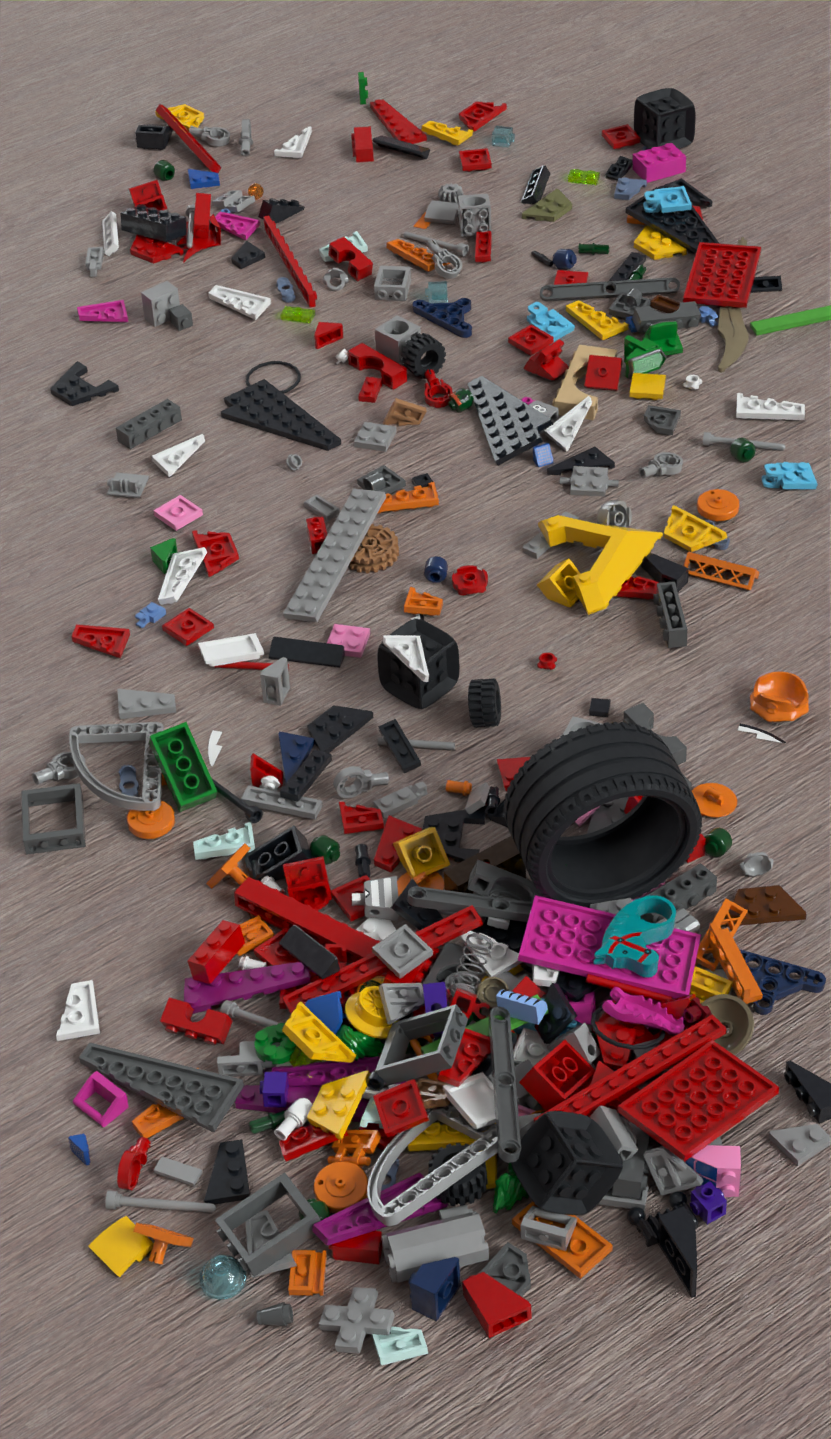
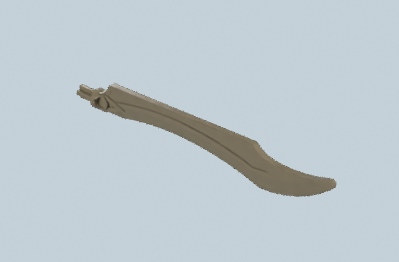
(733, 331)

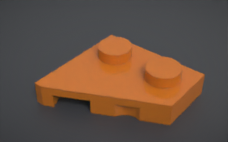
(422, 603)

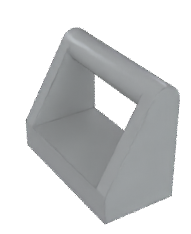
(273, 688)
(545, 1233)

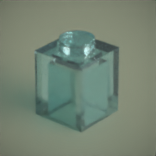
(502, 136)
(437, 292)

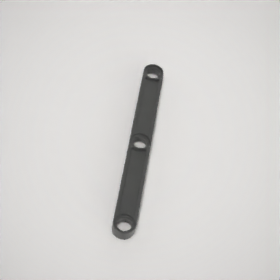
(597, 289)
(458, 901)
(504, 1095)

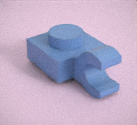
(708, 315)
(150, 613)

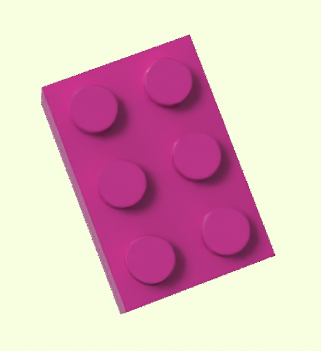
(659, 162)

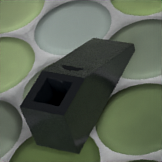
(280, 209)
(665, 570)
(811, 1089)

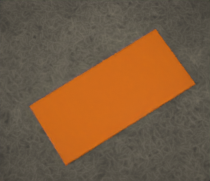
(421, 222)

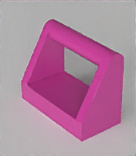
(584, 1008)
(108, 1091)

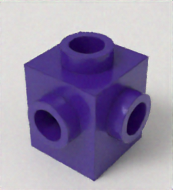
(708, 1202)

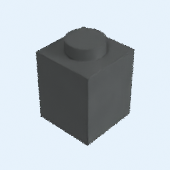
(180, 317)

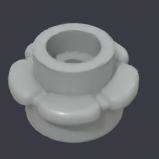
(294, 461)

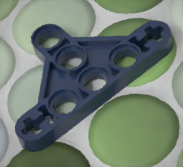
(451, 312)
(781, 981)

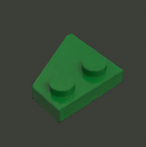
(362, 92)

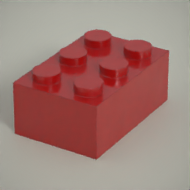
(557, 1076)

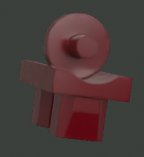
(695, 1013)

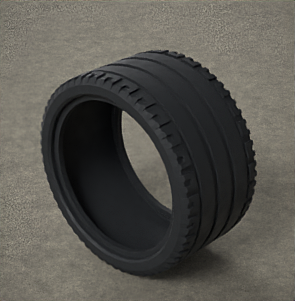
(584, 773)

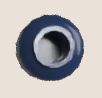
(564, 258)
(435, 569)

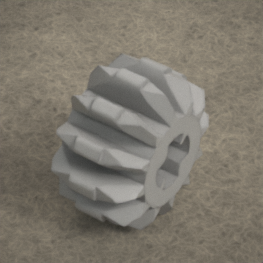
(450, 193)

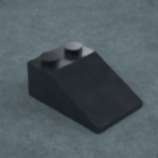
(282, 849)
(678, 1244)

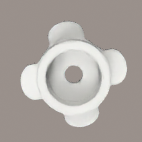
(342, 356)
(692, 382)
(270, 783)

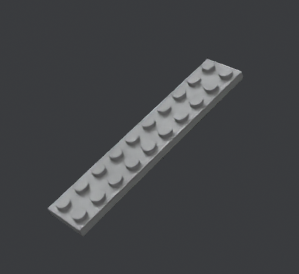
(334, 555)

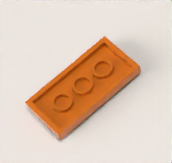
(584, 1249)

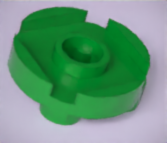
(269, 1052)

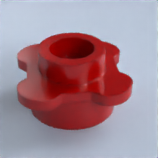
(547, 661)

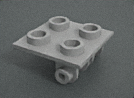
(127, 485)

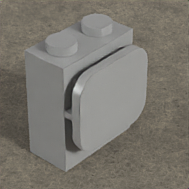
(617, 1130)

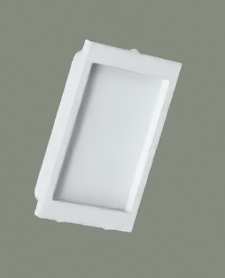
(231, 650)
(474, 1100)

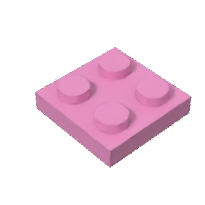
(178, 512)
(351, 637)

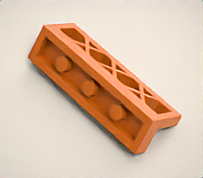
(722, 566)
(722, 913)
(733, 964)

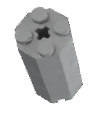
(434, 1241)

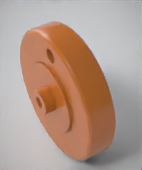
(718, 505)
(151, 823)
(340, 1185)

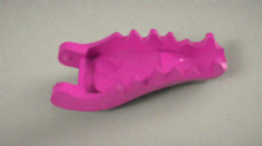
(641, 1011)

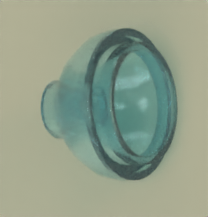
(222, 1282)

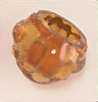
(256, 190)

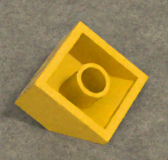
(559, 583)
(422, 852)

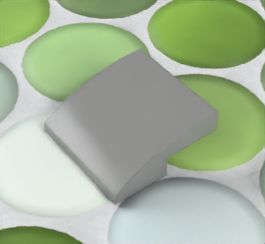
(233, 201)
(442, 212)

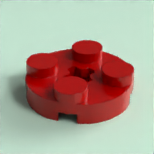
(478, 580)

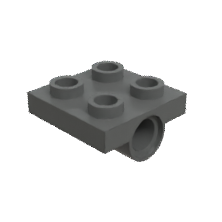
(626, 303)
(382, 480)

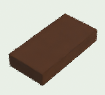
(664, 304)

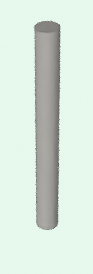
(425, 744)

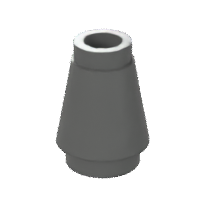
(276, 1315)

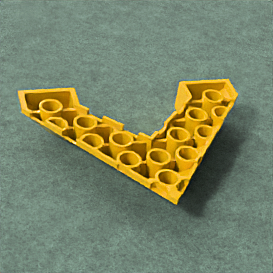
(617, 562)

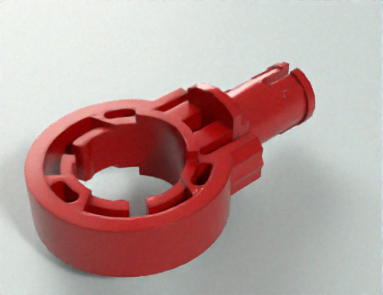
(436, 387)
(130, 1164)

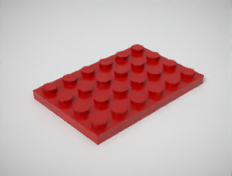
(722, 274)
(698, 1100)

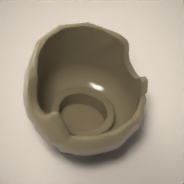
(489, 989)

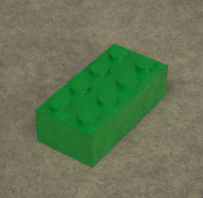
(182, 767)

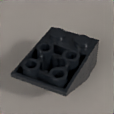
(153, 136)

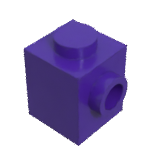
(274, 1089)

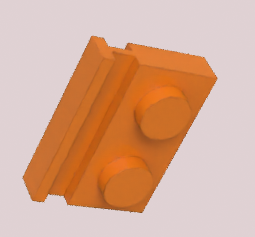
(254, 933)
(309, 1274)

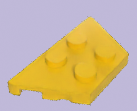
(186, 115)
(657, 245)
(691, 531)
(315, 1037)
(338, 1103)

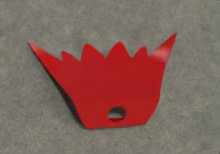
(203, 243)

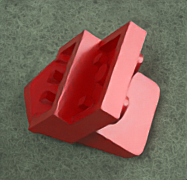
(148, 194)
(547, 363)
(308, 882)

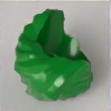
(360, 1043)
(508, 1191)

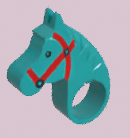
(629, 934)

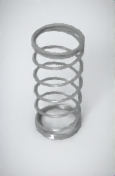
(476, 946)

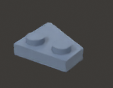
(627, 188)

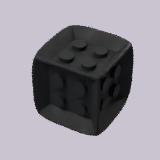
(664, 118)
(441, 660)
(567, 1163)

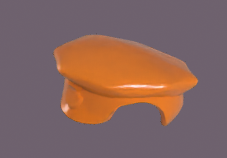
(779, 697)

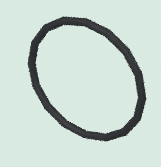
(276, 362)
(622, 1045)

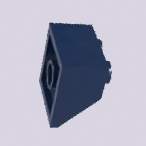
(434, 1286)

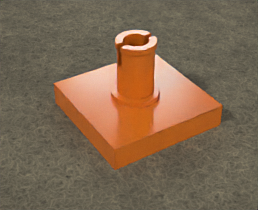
(230, 868)
(162, 1239)

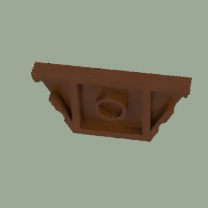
(767, 906)

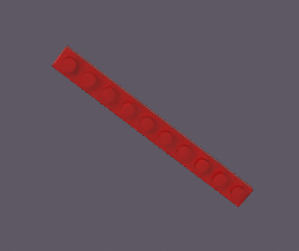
(289, 261)
(372, 966)
(642, 1068)

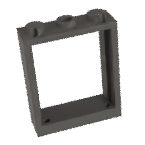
(55, 839)
(391, 1064)
(280, 1245)

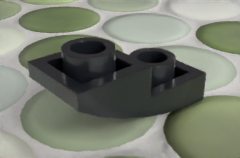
(620, 168)

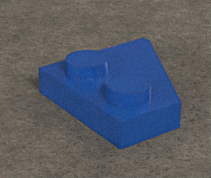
(203, 179)

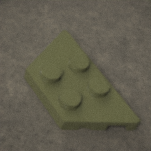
(550, 207)

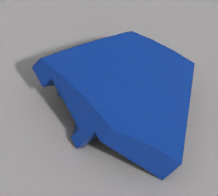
(328, 1010)

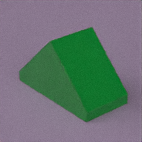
(163, 553)

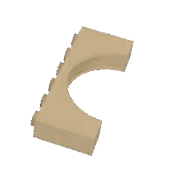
(569, 395)

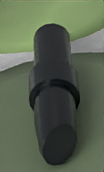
(542, 258)

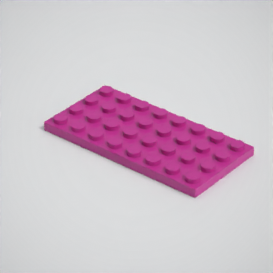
(569, 935)

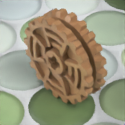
(376, 550)

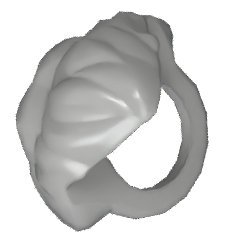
(335, 272)
(756, 865)

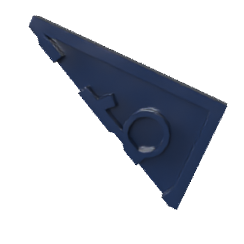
(294, 751)

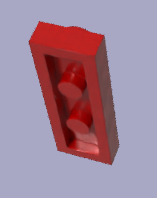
(483, 246)

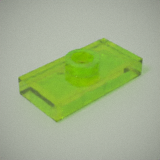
(297, 314)

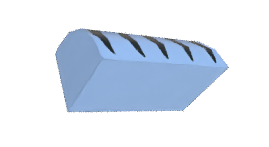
(522, 1006)

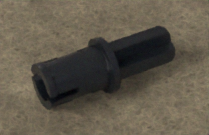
(492, 801)
(362, 860)

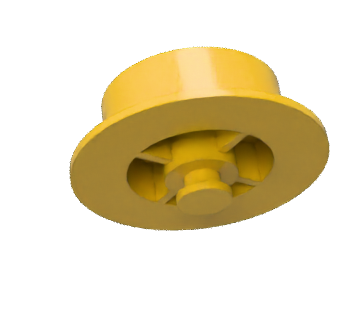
(367, 1013)

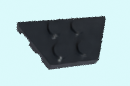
(336, 726)

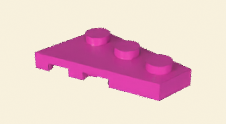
(237, 225)
(109, 311)

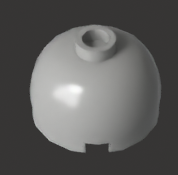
(614, 514)

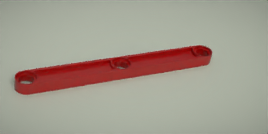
(188, 138)

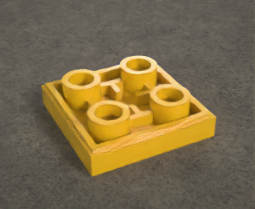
(647, 386)

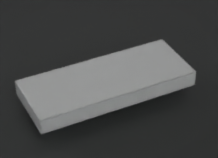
(177, 1171)

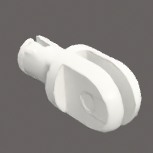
(294, 1118)

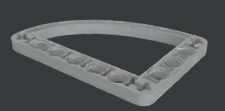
(88, 734)
(398, 1208)

